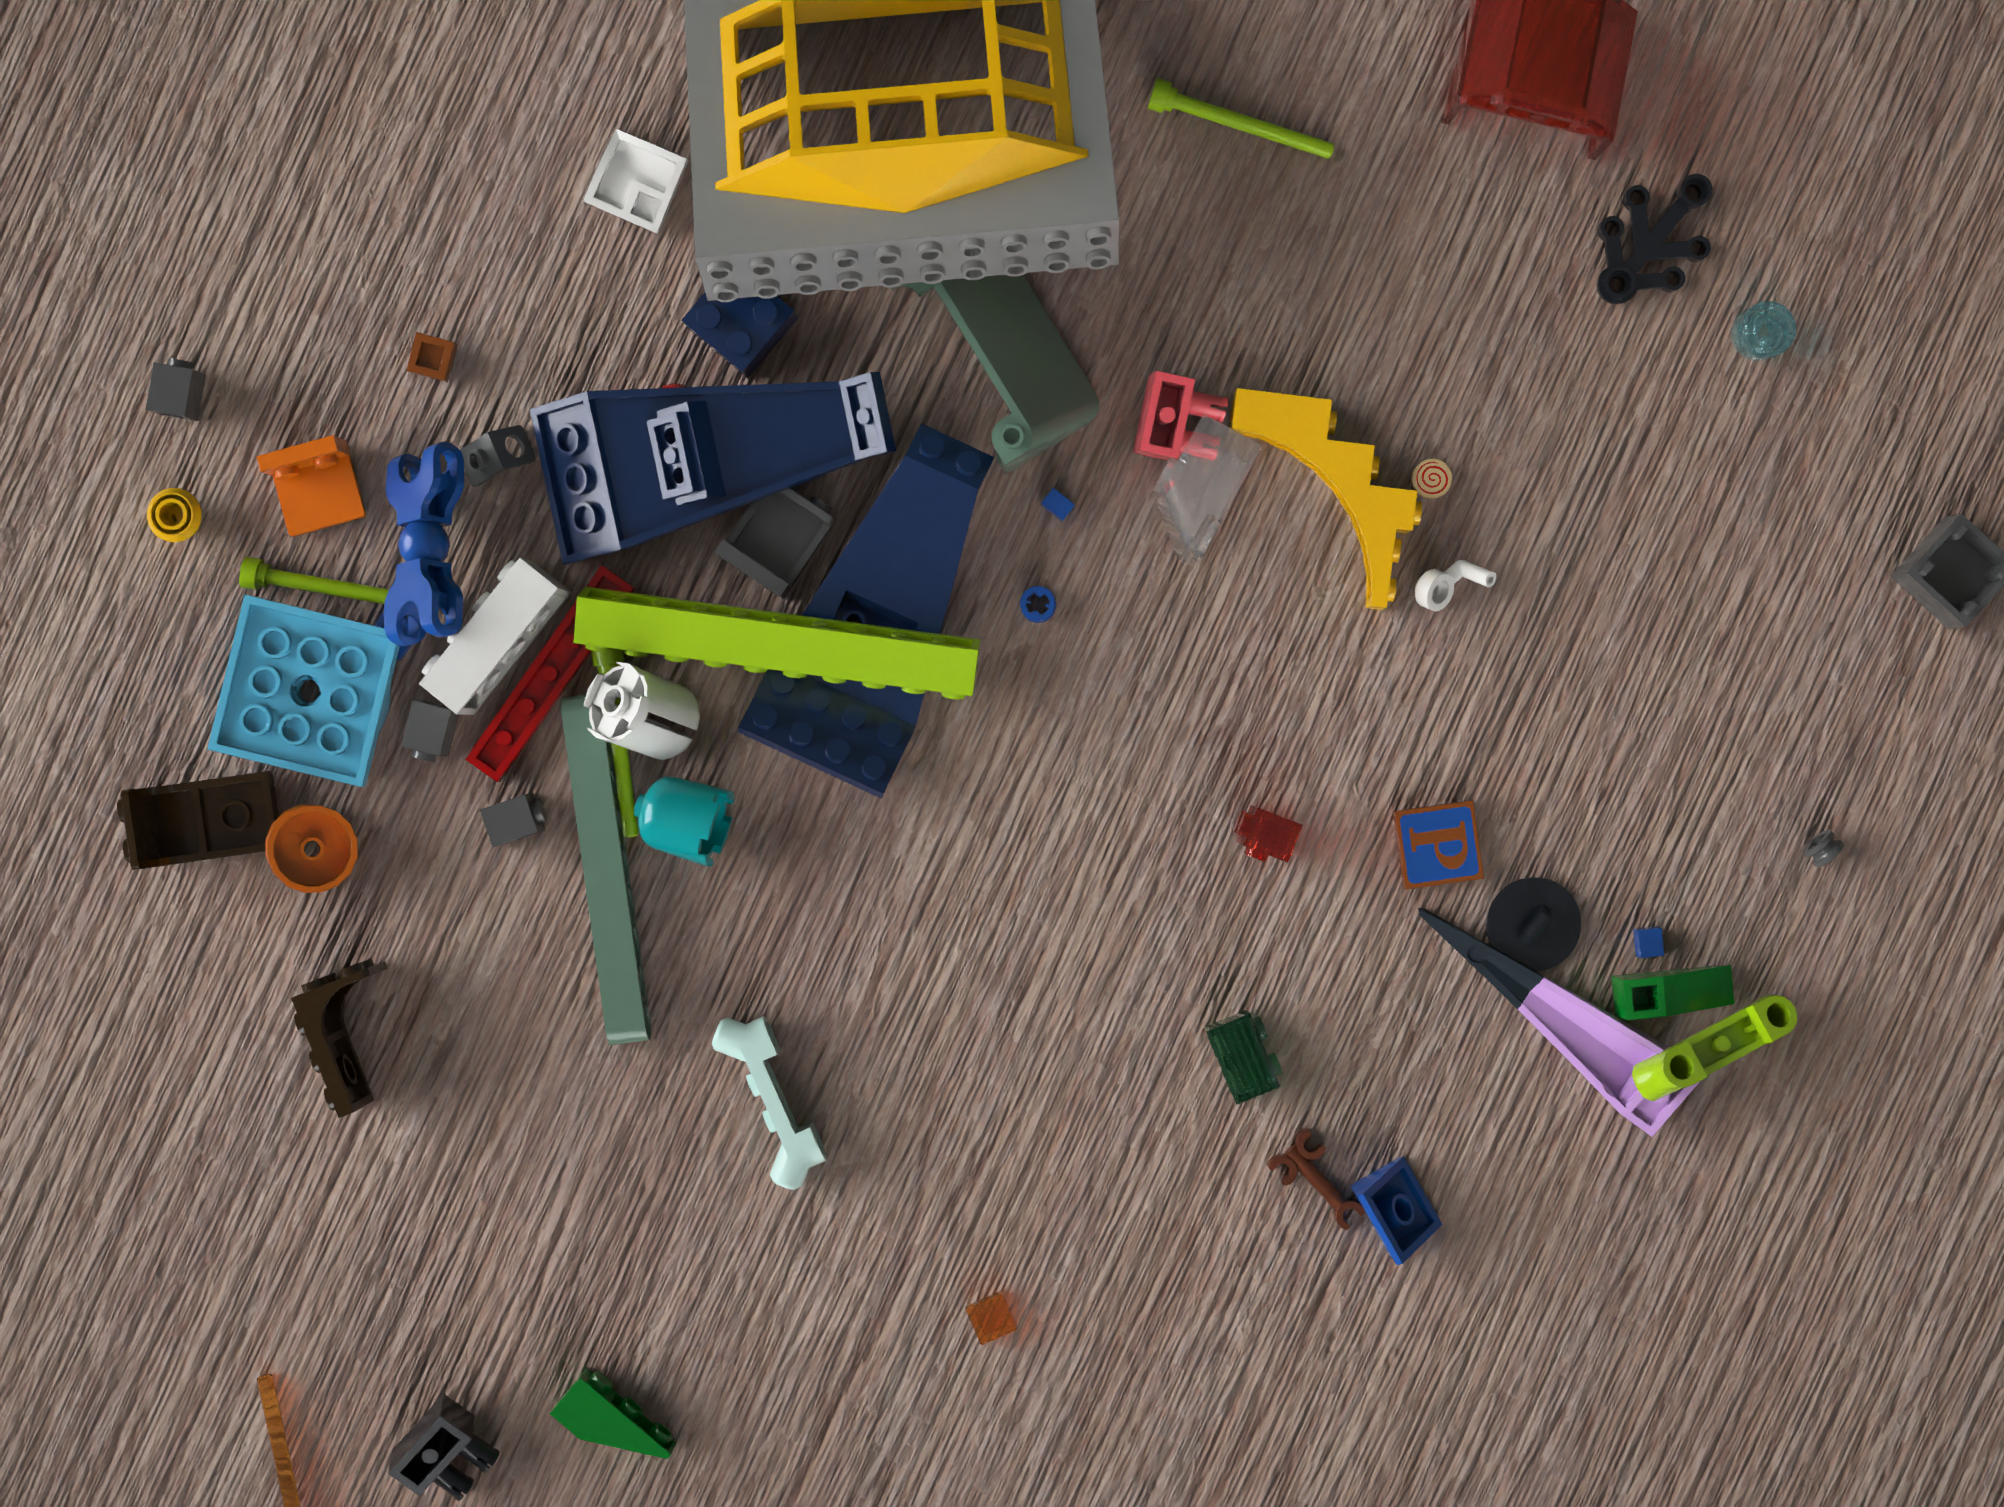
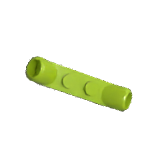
(1714, 1047)

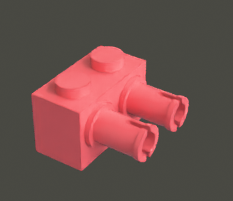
(1165, 413)

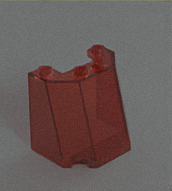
(1546, 64)

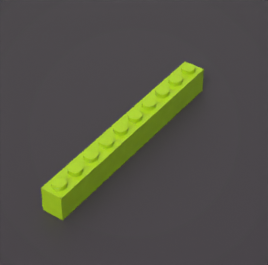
(776, 642)

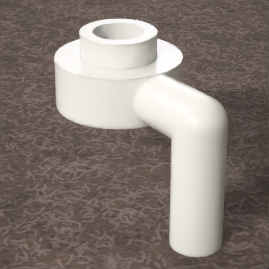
(1436, 587)

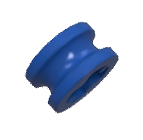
(1040, 593)

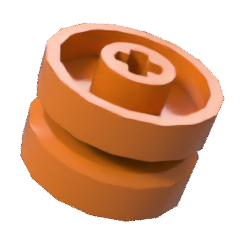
(286, 848)

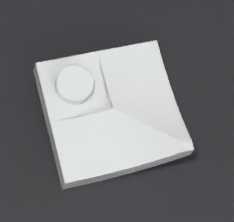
(636, 181)

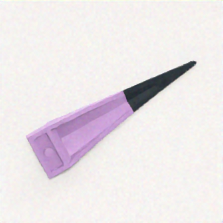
(1587, 1036)

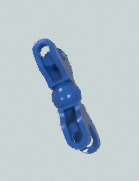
(424, 580)

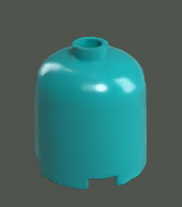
(684, 818)

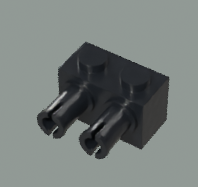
(433, 1443)

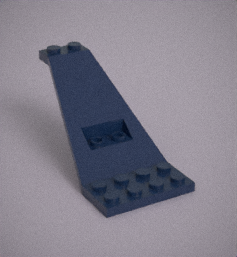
(622, 454)
(891, 576)

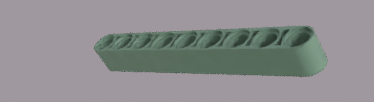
(606, 878)

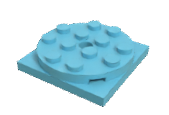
(262, 702)

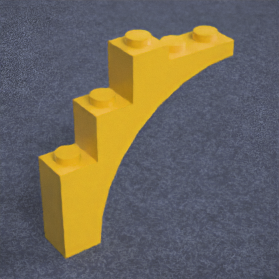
(1376, 512)

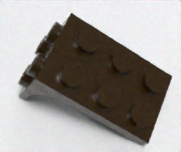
(197, 819)
(332, 1052)

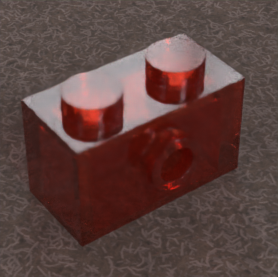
(1266, 834)

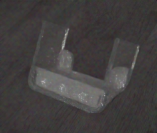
(1202, 486)

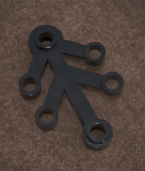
(1649, 245)

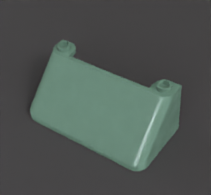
(1024, 361)

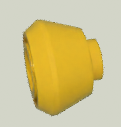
(174, 515)

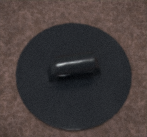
(1534, 922)

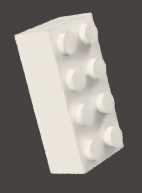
(494, 636)

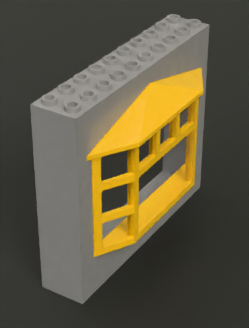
(900, 205)

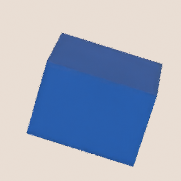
(1057, 504)
(1648, 942)

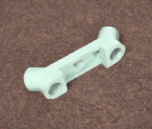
(801, 1145)

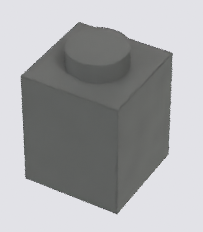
(175, 390)
(429, 730)
(514, 819)

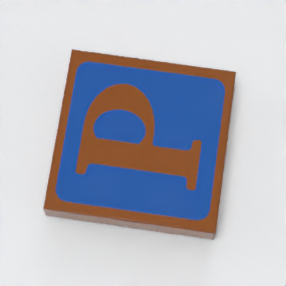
(1438, 844)

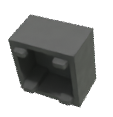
(1953, 571)

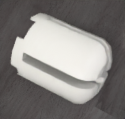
(628, 722)

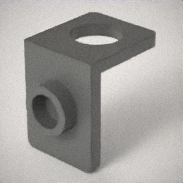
(489, 456)

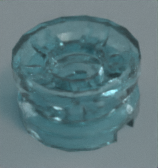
(1748, 324)

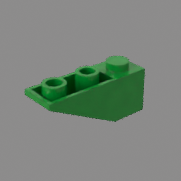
(1672, 991)
(603, 1417)

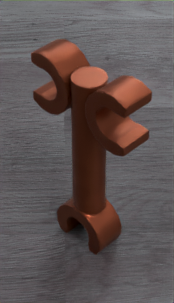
(1298, 1159)

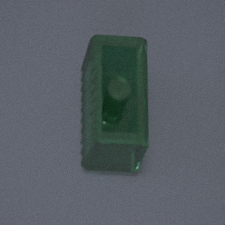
(1243, 1056)

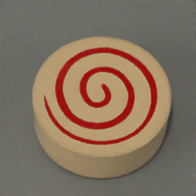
(1431, 479)

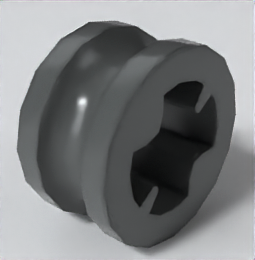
(1823, 848)

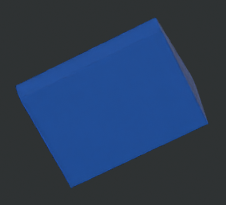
(1397, 1208)

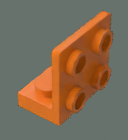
(315, 484)

